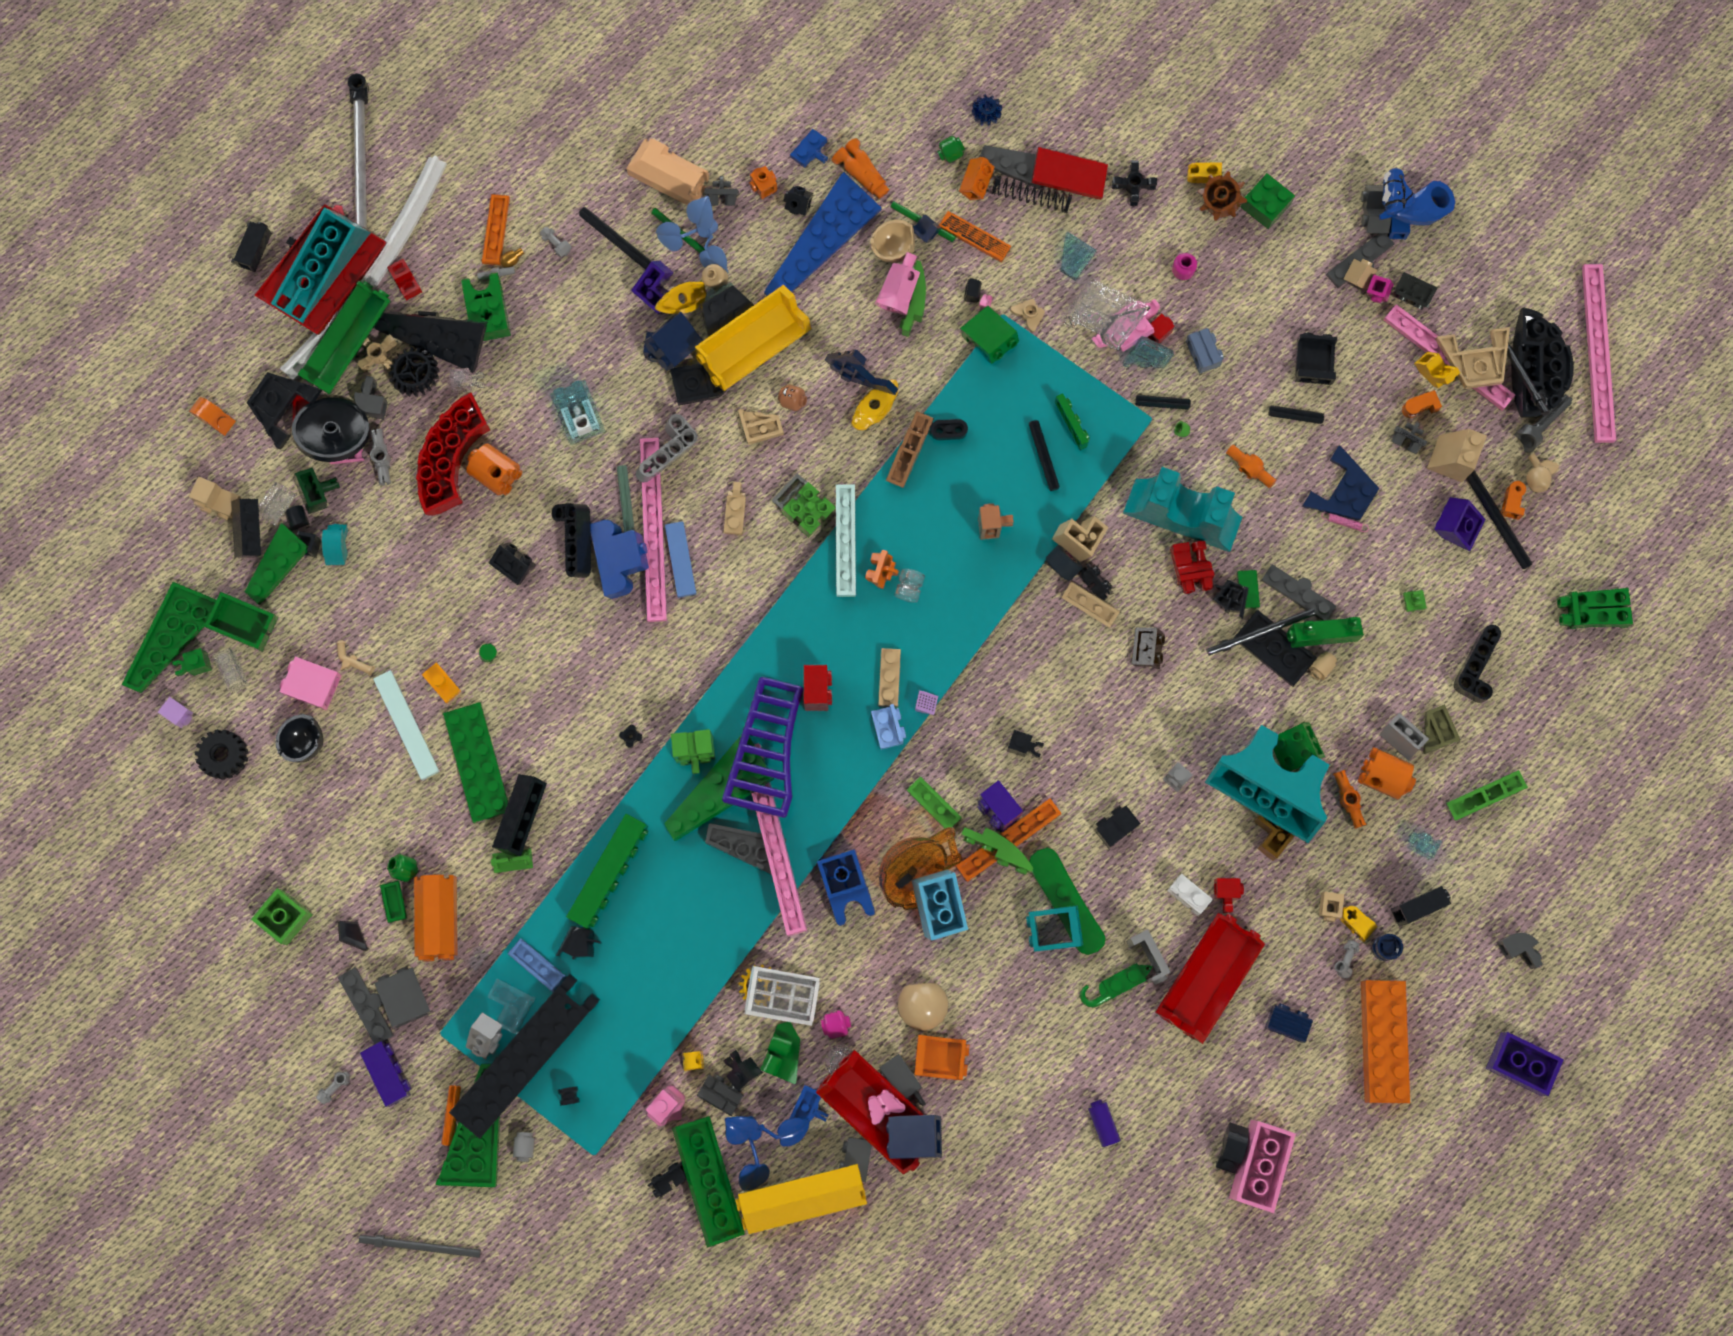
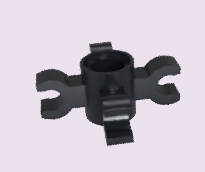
(1134, 176)

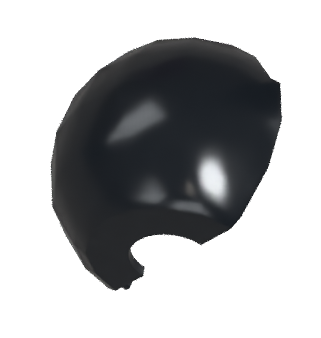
(299, 739)

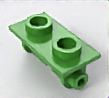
(506, 862)

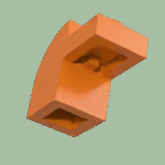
(212, 415)

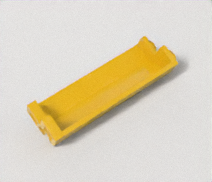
(752, 338)
(801, 1199)

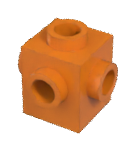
(763, 182)

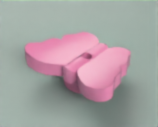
(883, 1105)

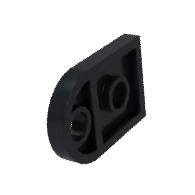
(693, 384)

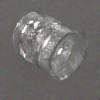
(905, 590)

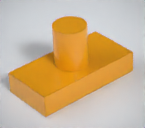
(441, 683)

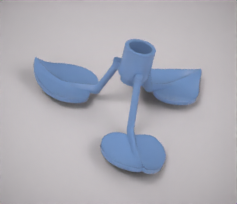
(700, 213)

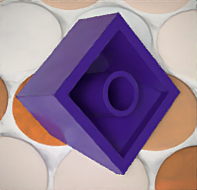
(1460, 523)

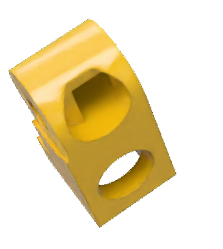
(1200, 171)
(693, 1060)

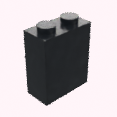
(1421, 906)

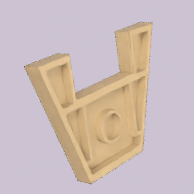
(1478, 366)

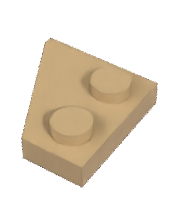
(760, 426)

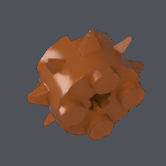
(1227, 205)

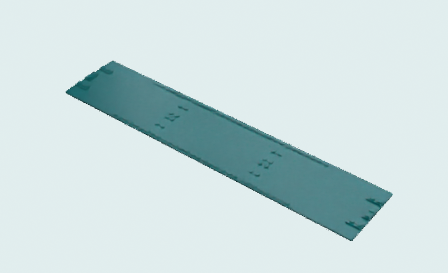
(695, 912)

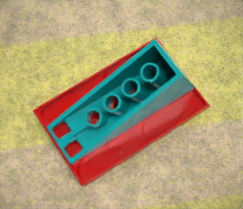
(321, 269)

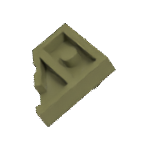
(1439, 729)

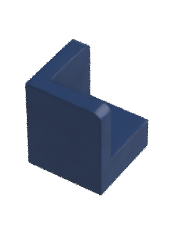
(926, 229)

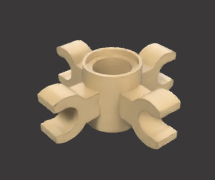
(366, 363)

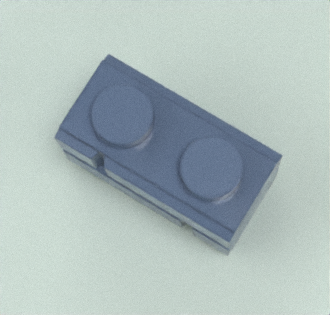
(1204, 350)

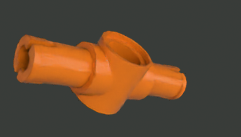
(1251, 466)
(1346, 789)

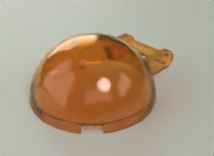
(925, 855)

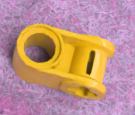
(1359, 923)

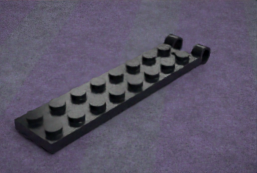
(521, 1059)

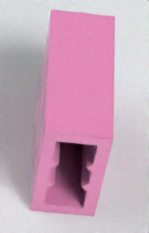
(310, 683)

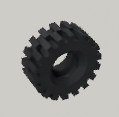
(235, 758)

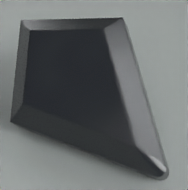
(351, 934)

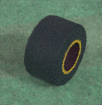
(1063, 563)

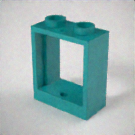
(1074, 924)

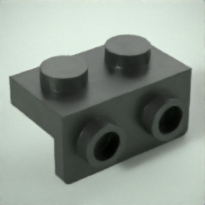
(1415, 290)

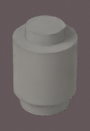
(523, 1146)

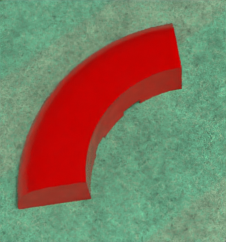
(444, 452)

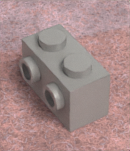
(1404, 736)
(484, 1036)

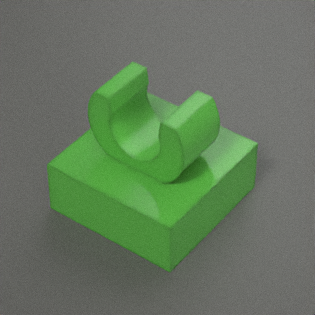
(1414, 600)

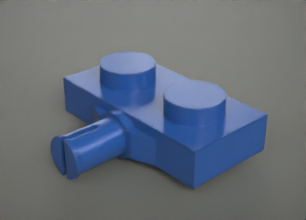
(810, 149)
(808, 1105)

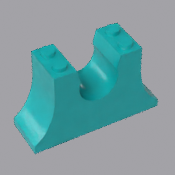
(1184, 511)
(1269, 790)

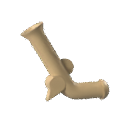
(352, 661)

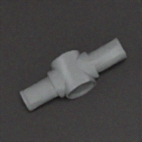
(383, 465)

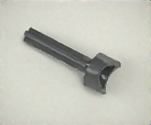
(1531, 434)

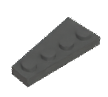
(1012, 163)
(740, 844)

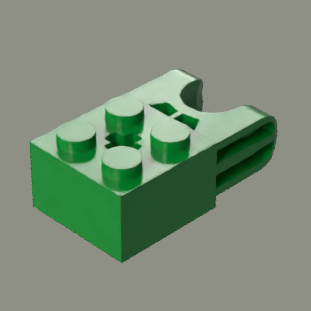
(487, 304)

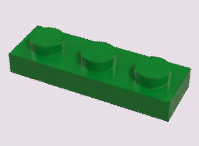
(1072, 421)

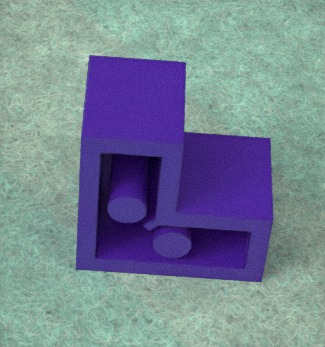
(651, 284)

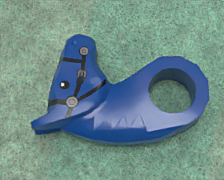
(1415, 208)

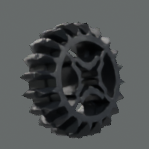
(406, 374)

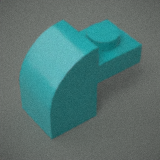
(334, 544)

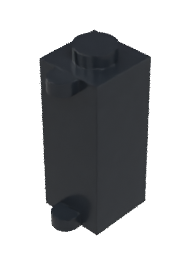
(252, 246)

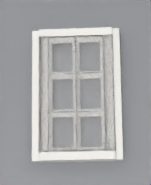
(782, 995)

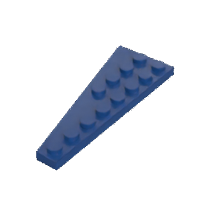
(835, 222)

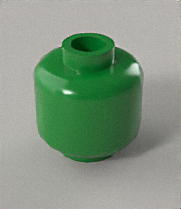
(951, 149)
(402, 867)

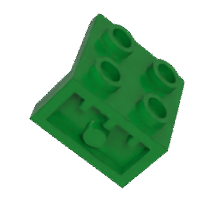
(1297, 746)

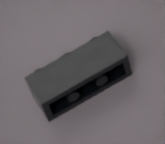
(246, 528)

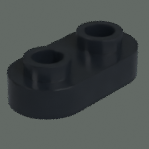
(948, 428)

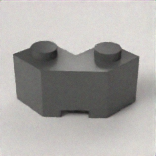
(1372, 209)

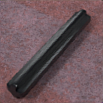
(1044, 456)

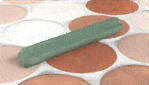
(625, 498)

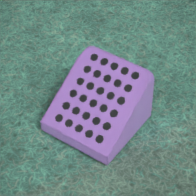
(926, 703)

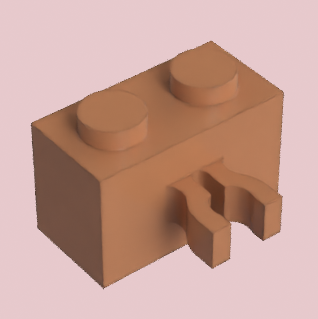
(991, 522)

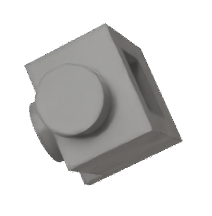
(1177, 777)

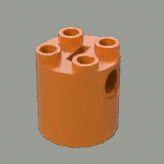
(493, 469)
(1387, 774)

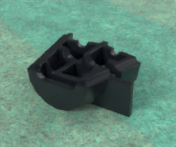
(1232, 597)
(578, 943)

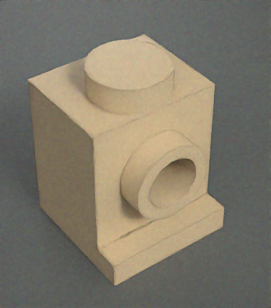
(1336, 901)

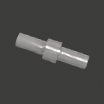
(501, 272)

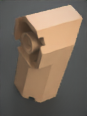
(667, 172)

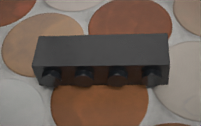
(519, 815)

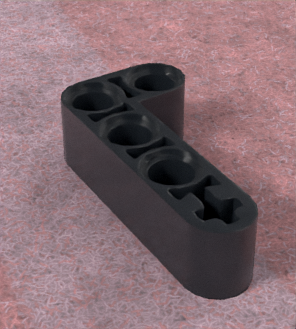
(576, 537)
(1480, 662)

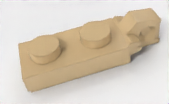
(735, 511)

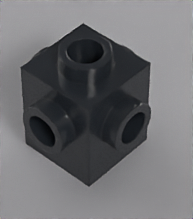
(798, 200)

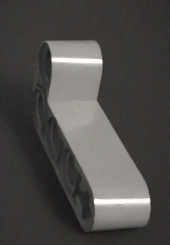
(664, 453)

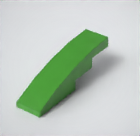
(1487, 795)

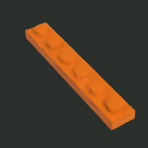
(1015, 834)

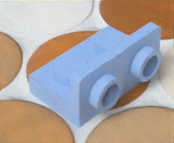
(887, 727)

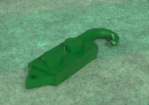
(1117, 984)

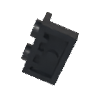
(511, 562)

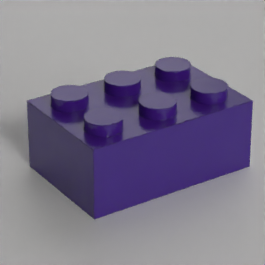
(999, 807)
(1524, 1064)

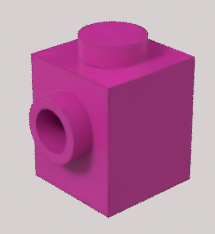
(1379, 289)

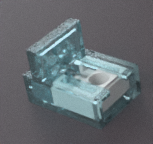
(573, 397)

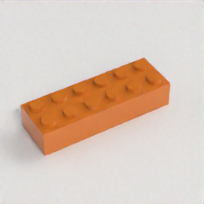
(1385, 1041)

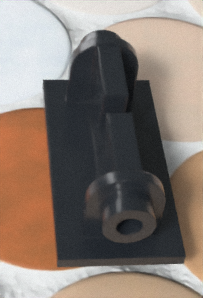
(1092, 575)
(662, 1182)

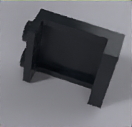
(1315, 359)

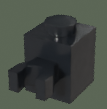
(1021, 744)
(743, 1072)

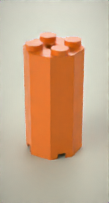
(435, 917)

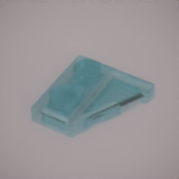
(1075, 256)
(1148, 354)

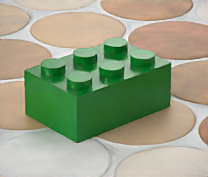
(241, 621)

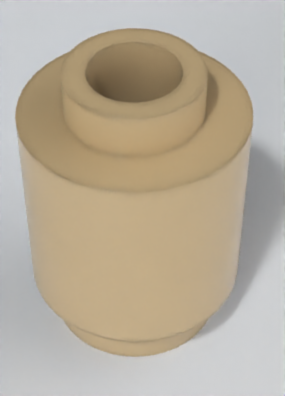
(1323, 666)

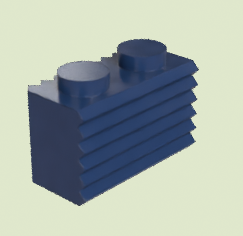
(1289, 1024)

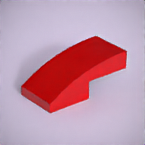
(404, 279)

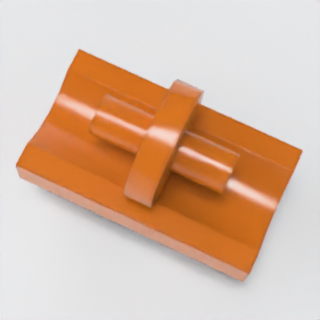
(884, 569)

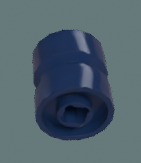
(1387, 947)

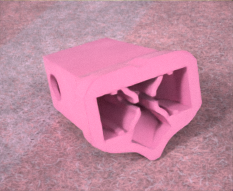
(899, 286)
(666, 1106)

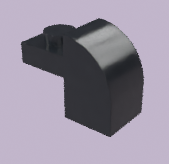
(1233, 1148)

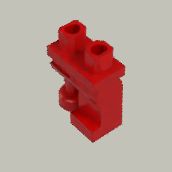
(1192, 572)

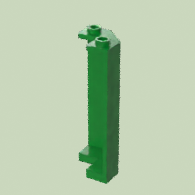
(345, 337)

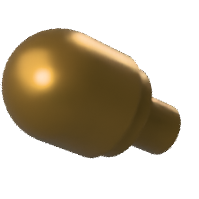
(511, 258)

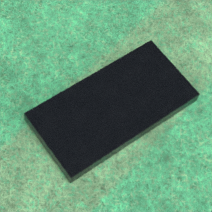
(1276, 650)

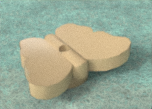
(1023, 310)

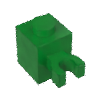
(194, 662)

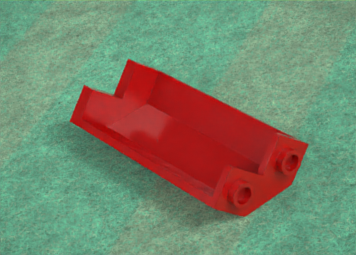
(1210, 977)
(848, 1094)

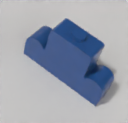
(617, 556)

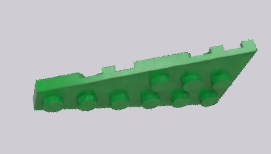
(173, 628)
(707, 796)
(471, 1159)

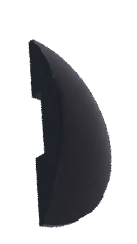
(1545, 360)

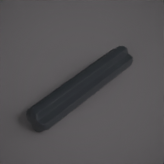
(1162, 402)
(1296, 414)

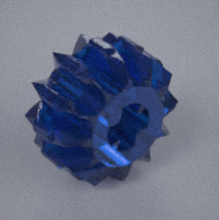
(984, 103)

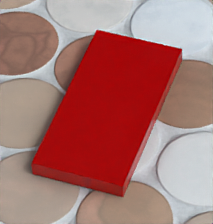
(1069, 173)

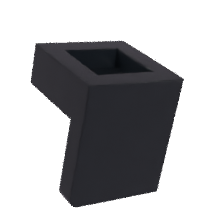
(312, 541)

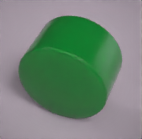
(487, 653)

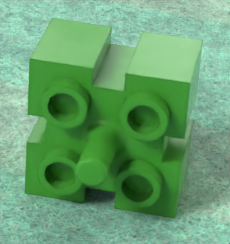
(808, 509)
(693, 748)

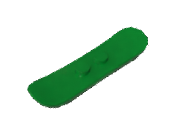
(1062, 893)

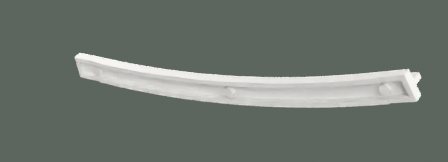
(395, 241)

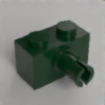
(312, 490)

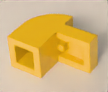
(1435, 370)

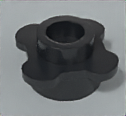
(631, 730)

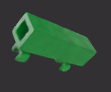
(1325, 632)

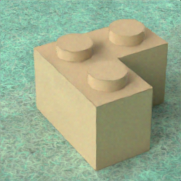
(212, 498)
(1080, 539)

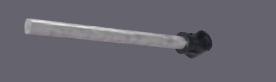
(359, 99)

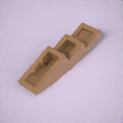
(910, 449)

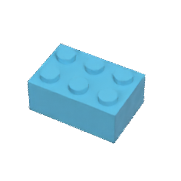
(939, 904)

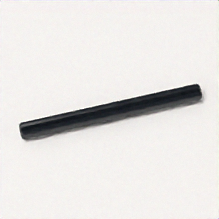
(614, 237)
(1499, 520)

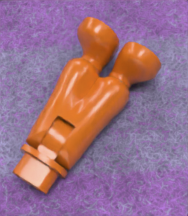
(861, 168)

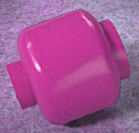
(1184, 266)
(835, 1024)

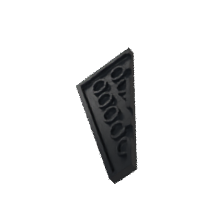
(443, 337)

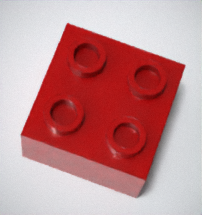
(816, 684)

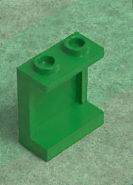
(990, 334)

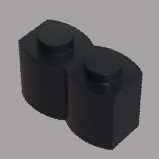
(1117, 826)

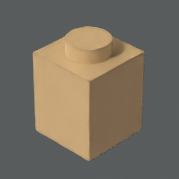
(1360, 273)

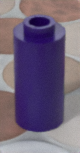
(1104, 1123)

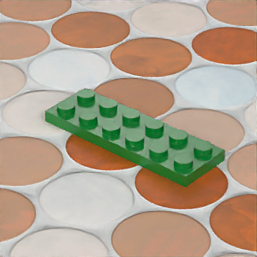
(476, 762)
(708, 1181)

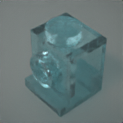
(1424, 845)

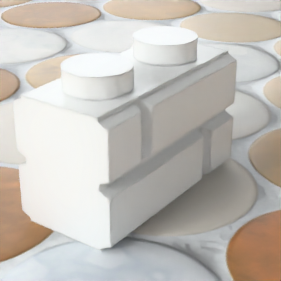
(1189, 894)

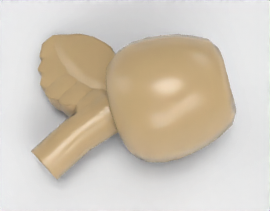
(1540, 476)

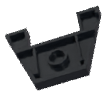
(723, 308)
(273, 399)

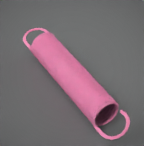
(1345, 522)

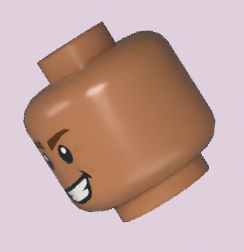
(792, 397)

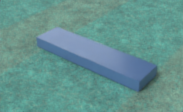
(680, 559)

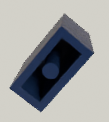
(673, 341)
(914, 1137)

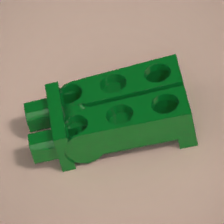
(1596, 609)

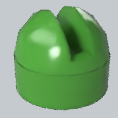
(1185, 429)

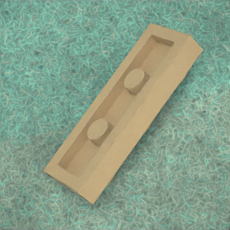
(1091, 604)
(889, 677)

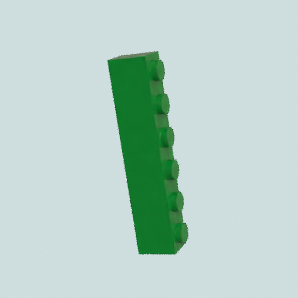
(607, 872)

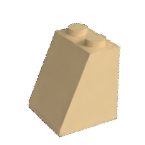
(1457, 453)

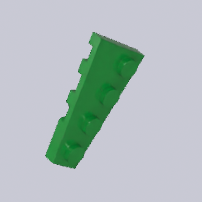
(279, 559)

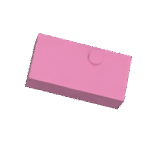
(1263, 1166)

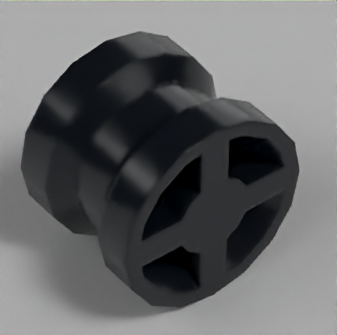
(568, 1096)

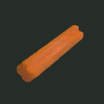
(450, 1121)

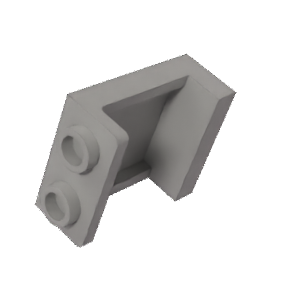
(1153, 954)

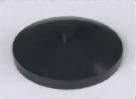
(330, 429)

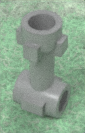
(562, 248)
(1342, 967)
(340, 1078)

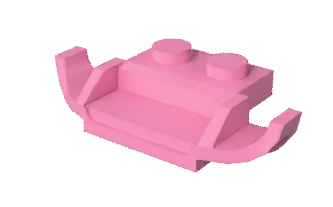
(1144, 329)

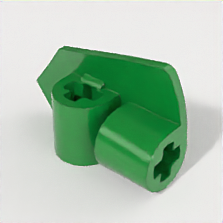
(783, 1053)

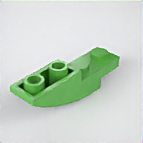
(917, 303)
(1006, 853)

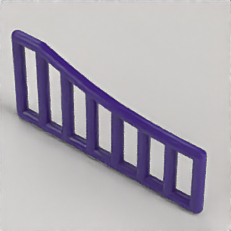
(785, 757)

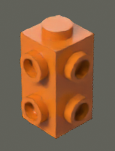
(976, 178)

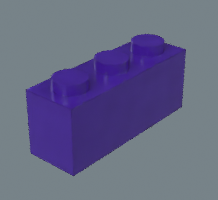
(386, 1073)

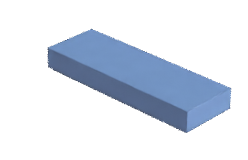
(536, 965)

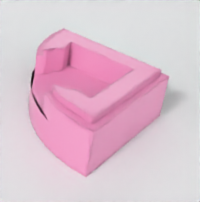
(985, 301)

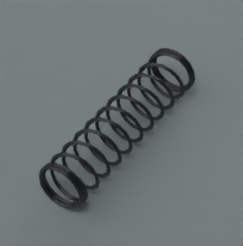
(997, 183)

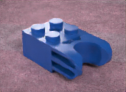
(850, 889)

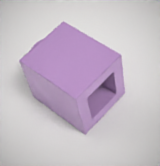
(176, 712)

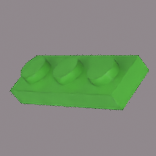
(933, 803)

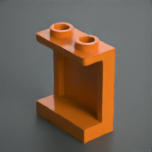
(941, 1057)

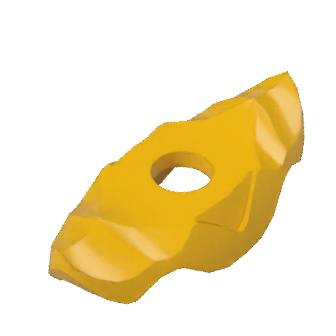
(694, 295)
(866, 416)

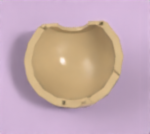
(893, 241)
(923, 1005)

